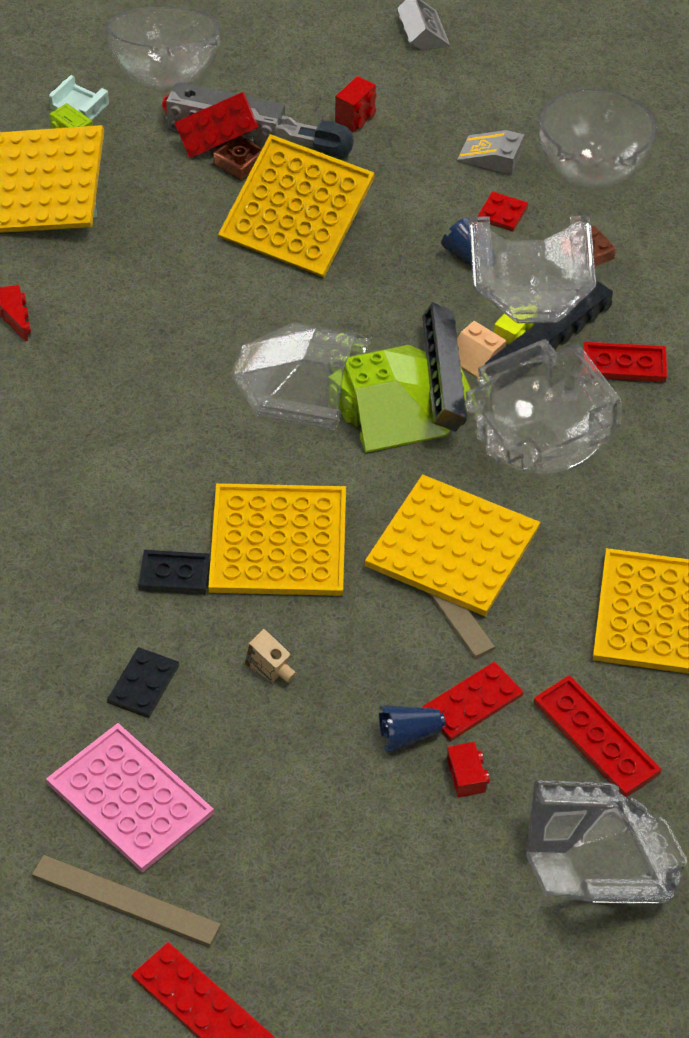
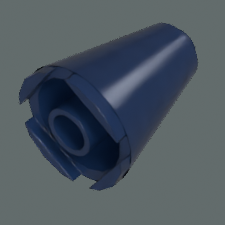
(459, 240)
(408, 725)

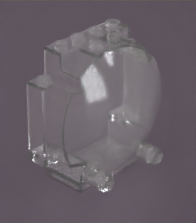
(543, 408)

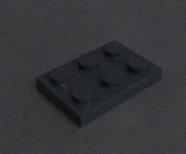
(174, 571)
(143, 682)

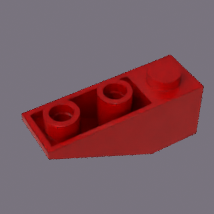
(13, 311)

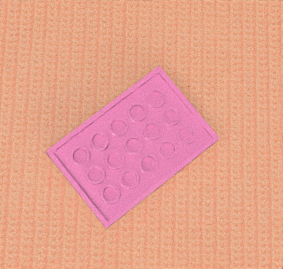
(130, 797)

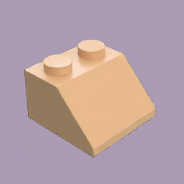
(477, 347)

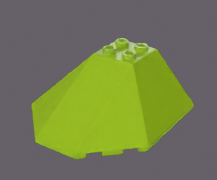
(394, 397)

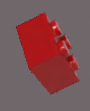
(355, 103)

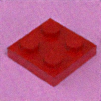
(503, 210)

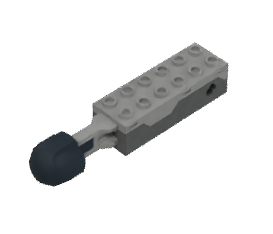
(326, 138)

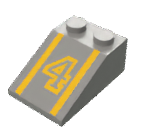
(493, 150)

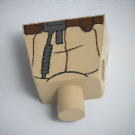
(269, 658)

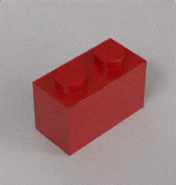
(466, 769)

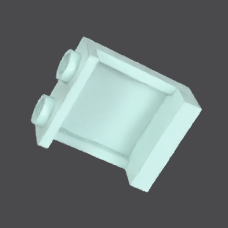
(79, 98)

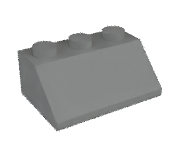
(422, 25)

